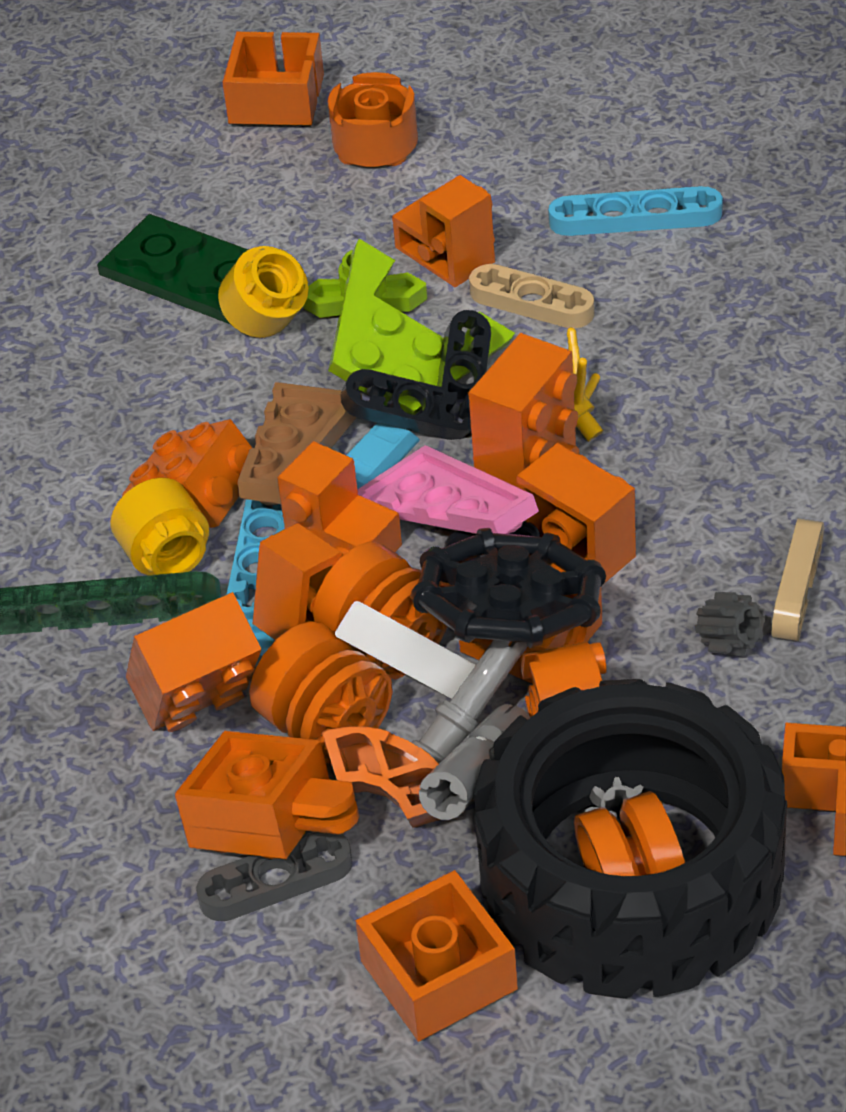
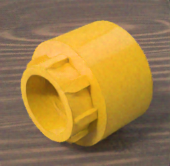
(263, 291)
(160, 527)

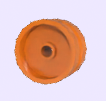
(637, 847)

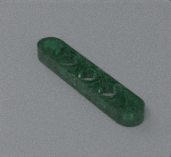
(118, 592)

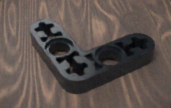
(435, 400)

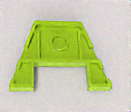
(385, 339)

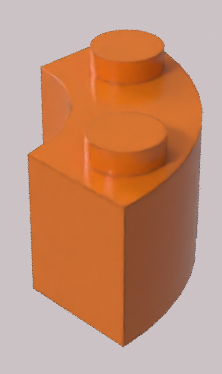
(382, 766)

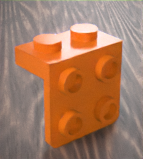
(203, 461)

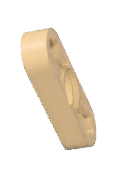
(560, 302)
(796, 578)

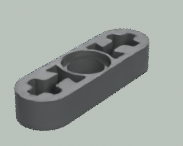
(263, 895)

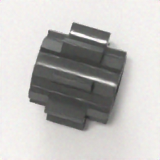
(730, 623)

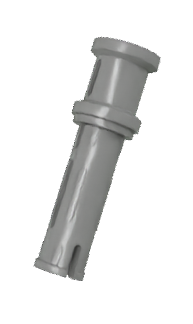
(459, 716)

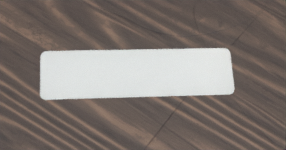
(404, 649)

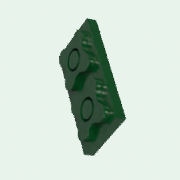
(173, 264)

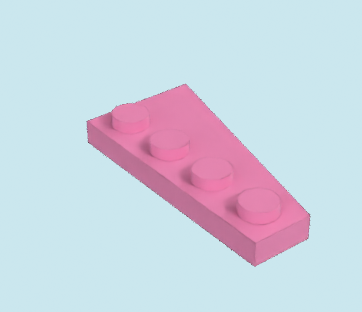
(449, 494)

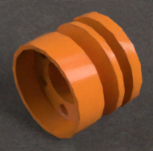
(380, 581)
(318, 684)

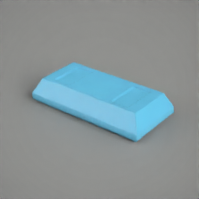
(380, 451)

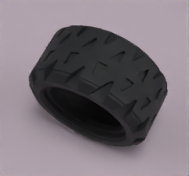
(643, 928)

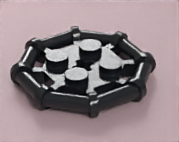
(510, 588)

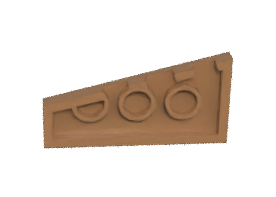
(291, 424)

